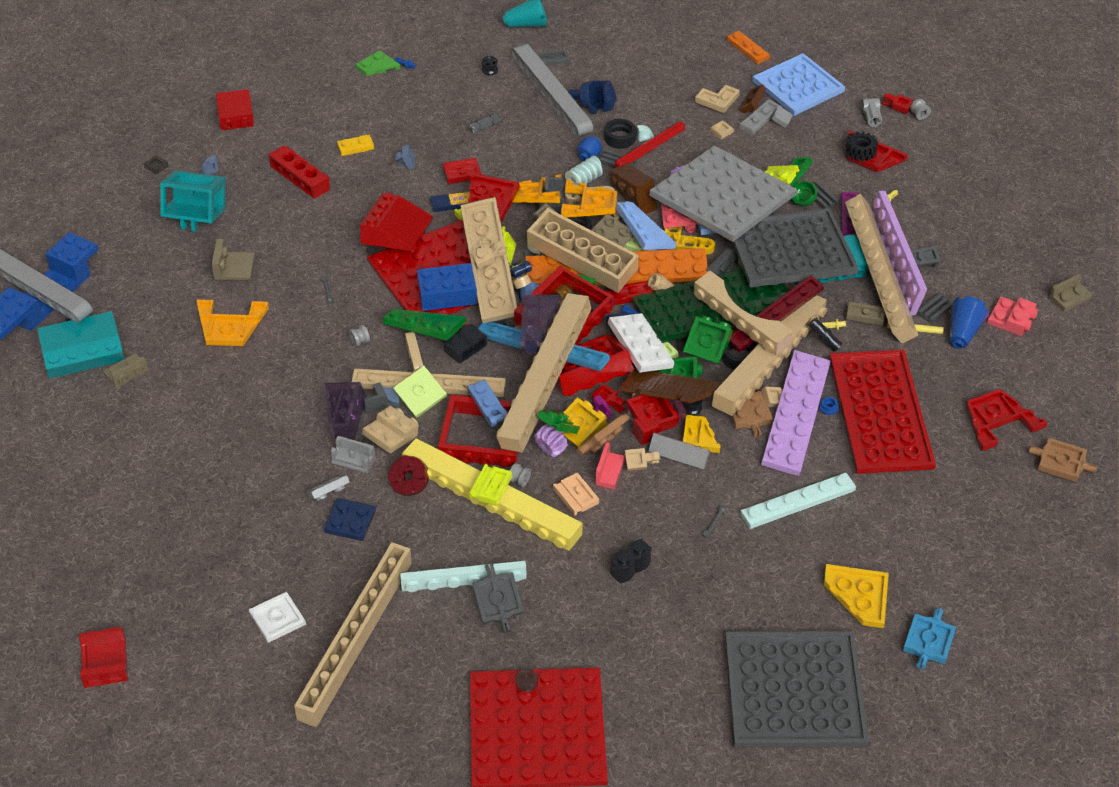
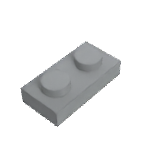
(335, 484)

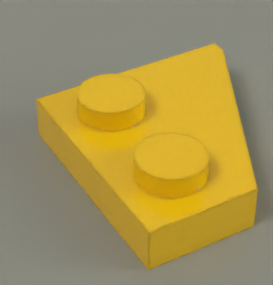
(699, 433)

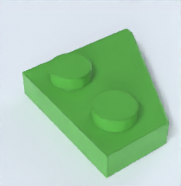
(376, 63)

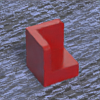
(644, 435)

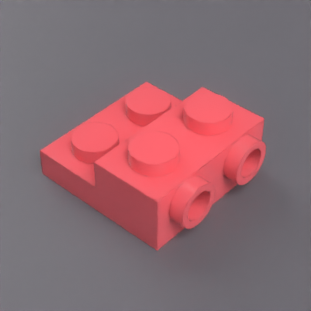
(1013, 315)

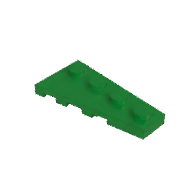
(429, 324)

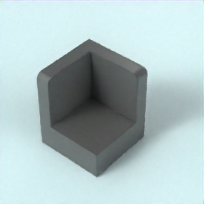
(554, 184)
(376, 401)

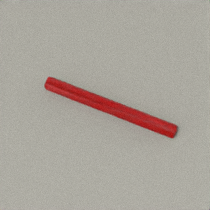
(651, 144)

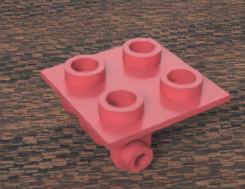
(673, 218)

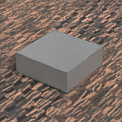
(782, 116)

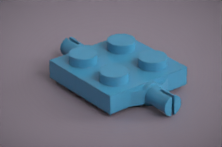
(929, 638)

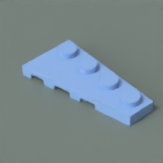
(643, 228)

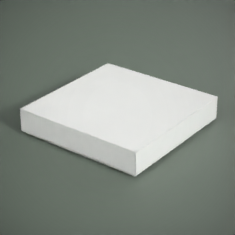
(277, 617)

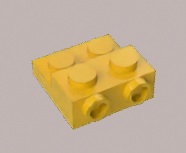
(588, 420)

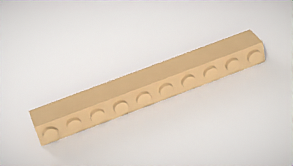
(881, 269)
(760, 362)
(543, 373)
(352, 635)

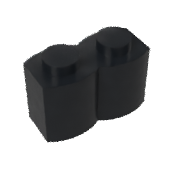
(465, 343)
(630, 561)

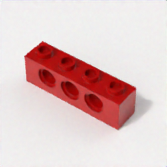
(299, 171)

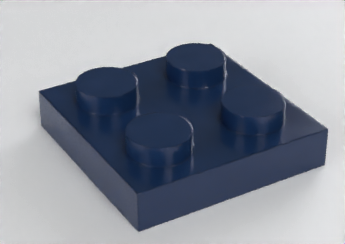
(349, 519)

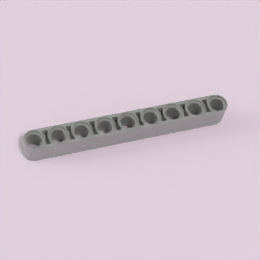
(553, 90)
(43, 288)

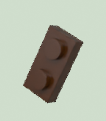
(752, 99)

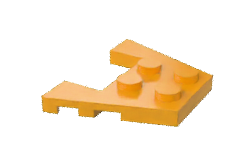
(534, 192)
(594, 201)
(228, 328)

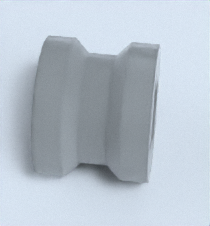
(920, 109)
(359, 335)
(520, 474)

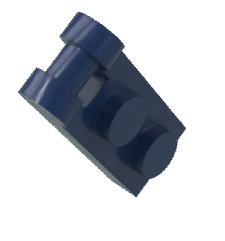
(519, 268)

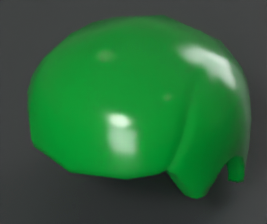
(805, 194)

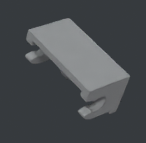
(353, 454)

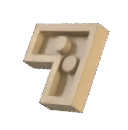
(719, 101)

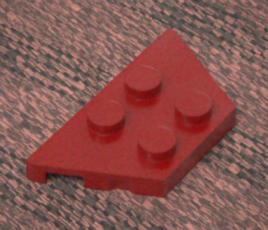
(884, 158)

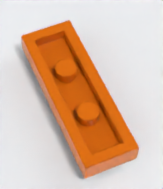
(748, 47)

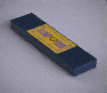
(449, 201)

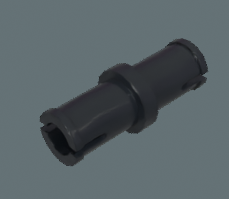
(825, 334)

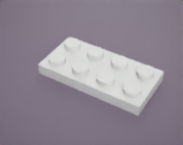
(641, 341)

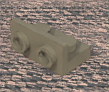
(1069, 293)
(126, 370)

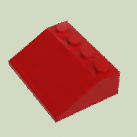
(394, 223)
(577, 377)

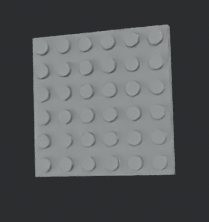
(723, 193)

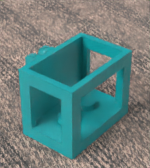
(195, 198)

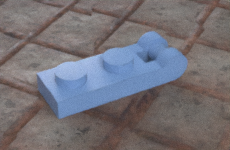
(487, 402)

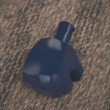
(596, 95)

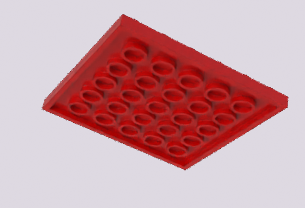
(434, 249)
(538, 735)

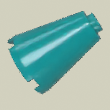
(527, 14)

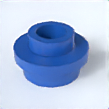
(829, 406)

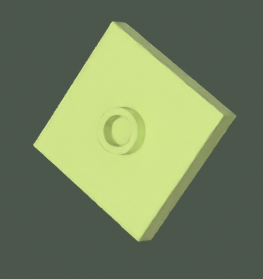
(420, 392)

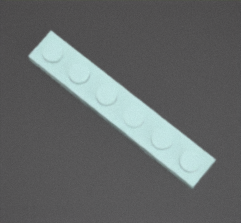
(797, 500)
(457, 576)

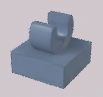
(407, 157)

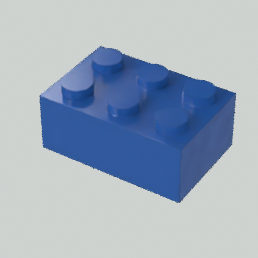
(447, 286)

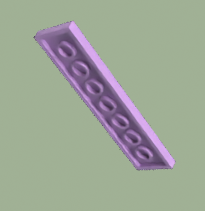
(899, 252)
(796, 413)

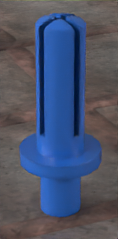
(407, 63)

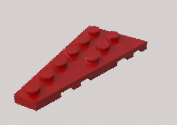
(488, 187)

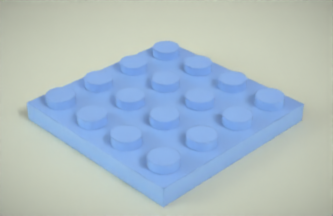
(799, 84)

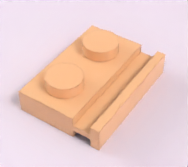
(576, 494)

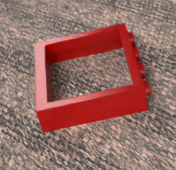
(581, 286)
(473, 454)

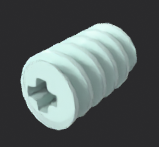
(585, 171)

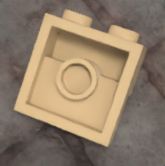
(391, 429)

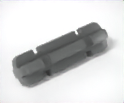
(484, 123)

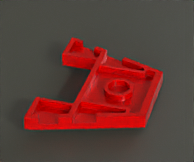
(997, 410)

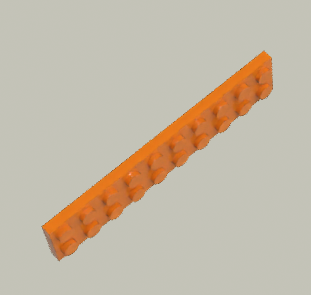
(674, 265)

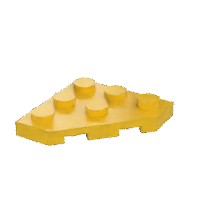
(860, 592)

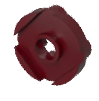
(419, 473)

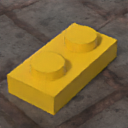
(355, 145)

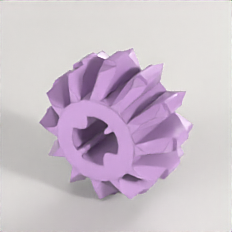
(550, 440)

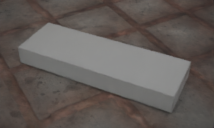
(759, 117)
(679, 450)

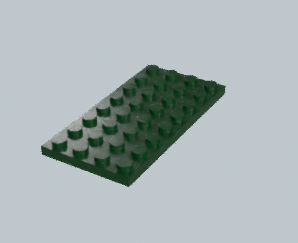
(675, 308)

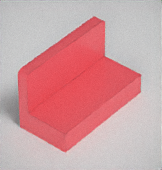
(609, 468)

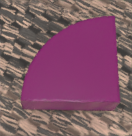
(600, 404)

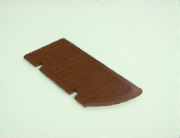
(669, 386)

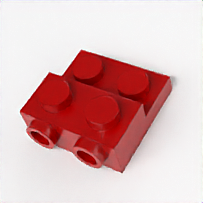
(653, 411)

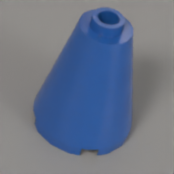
(966, 320)

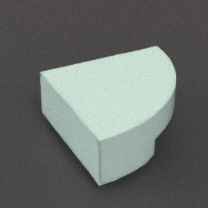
(644, 133)

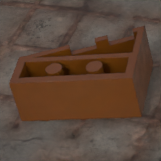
(634, 187)

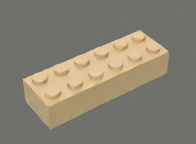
(582, 250)

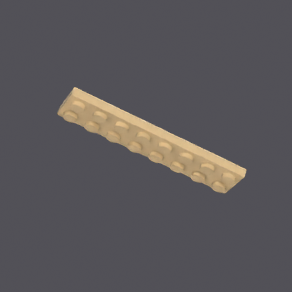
(492, 281)

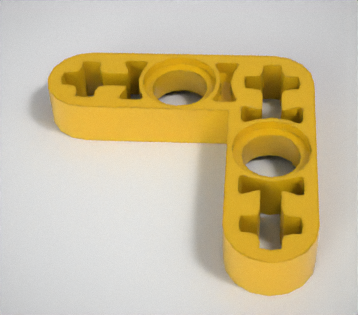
(681, 240)

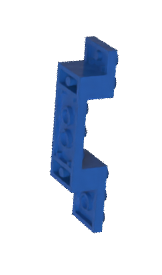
(66, 267)

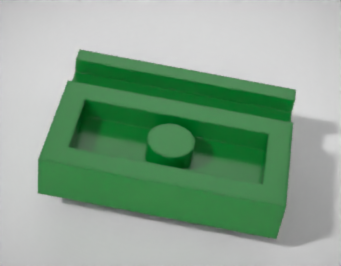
(558, 420)

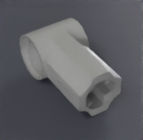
(871, 109)

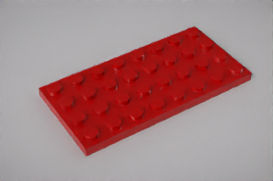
(881, 412)

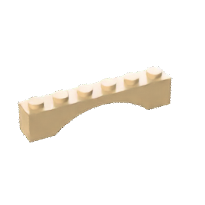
(768, 333)

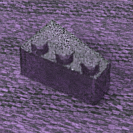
(536, 319)
(345, 407)

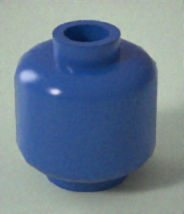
(589, 147)

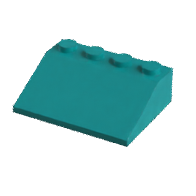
(80, 346)

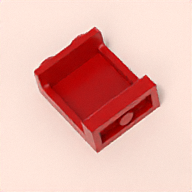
(235, 109)
(103, 657)

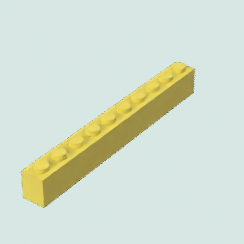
(513, 505)

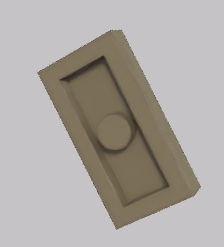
(865, 313)

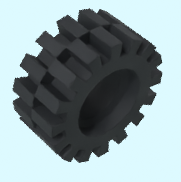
(854, 148)

